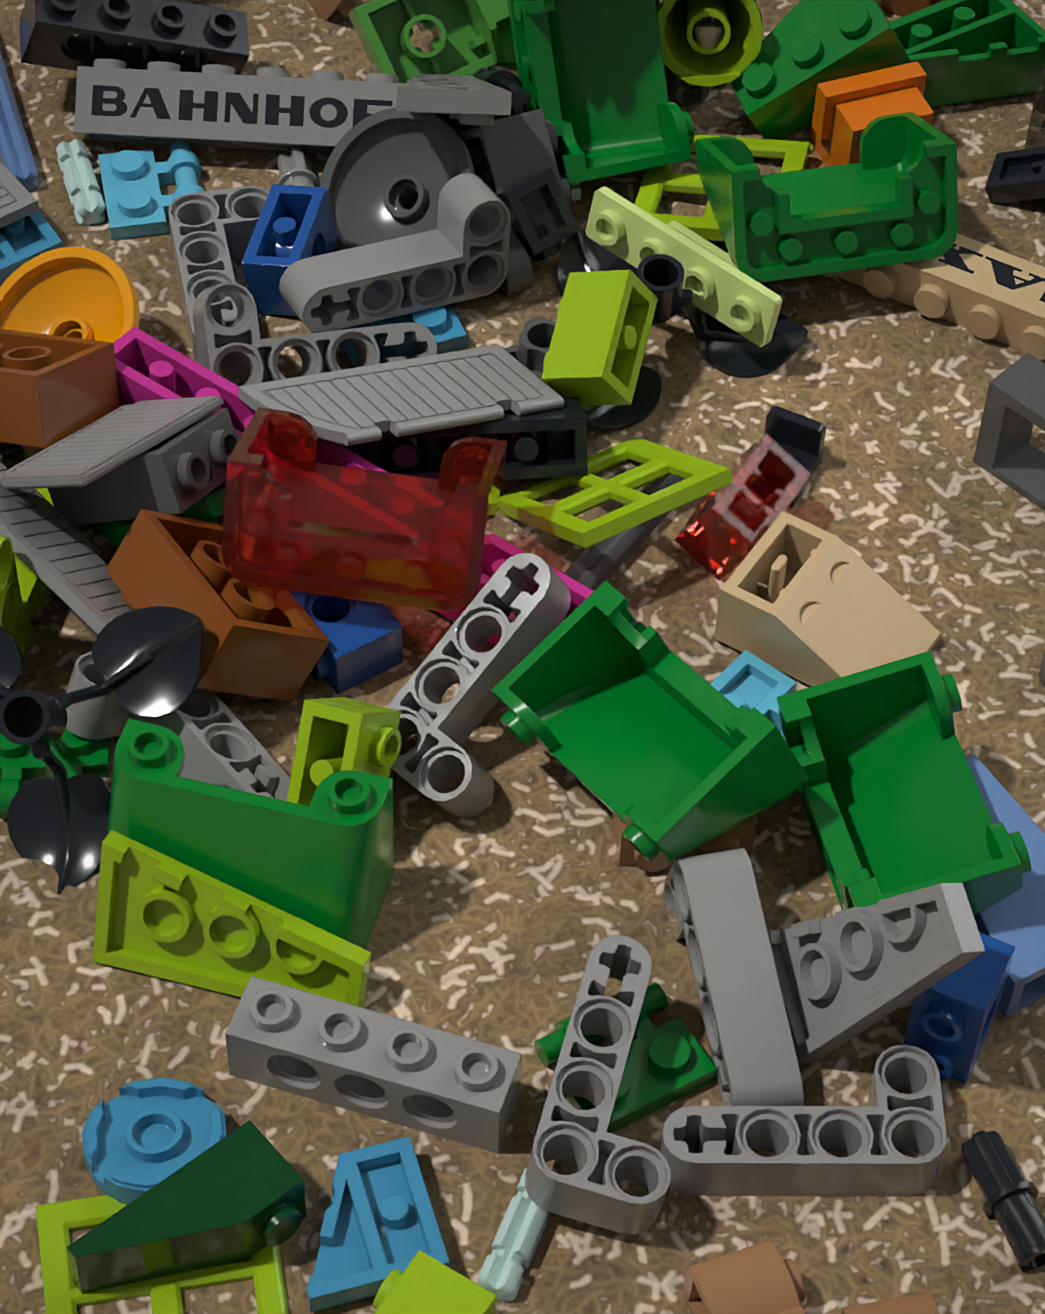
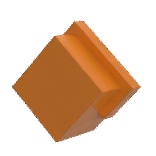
(851, 103)

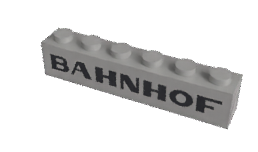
(224, 107)

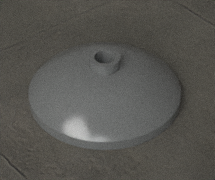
(383, 167)

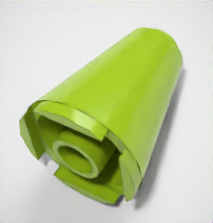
(709, 39)

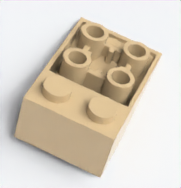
(816, 607)

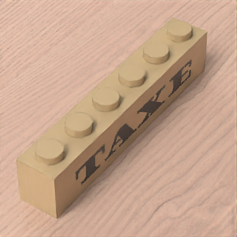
(971, 287)

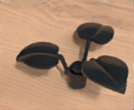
(664, 277)
(154, 667)

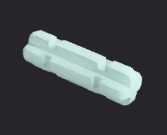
(81, 183)
(513, 1245)

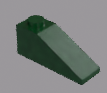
(197, 1218)

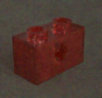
(740, 513)

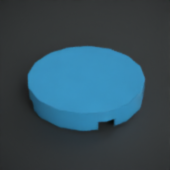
(133, 1158)

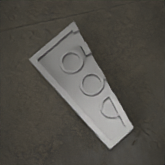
(459, 96)
(868, 962)

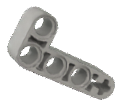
(207, 235)
(408, 273)
(315, 349)
(461, 660)
(213, 738)
(735, 978)
(596, 1075)
(804, 1133)

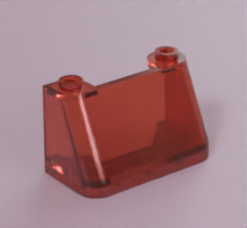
(358, 528)

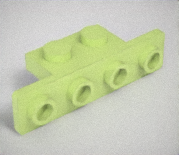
(708, 270)

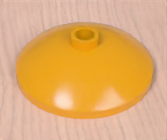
(70, 295)

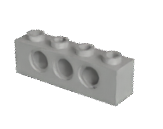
(374, 1064)

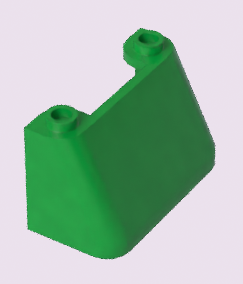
(599, 84)
(838, 217)
(645, 730)
(895, 788)
(311, 861)

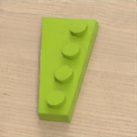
(209, 935)

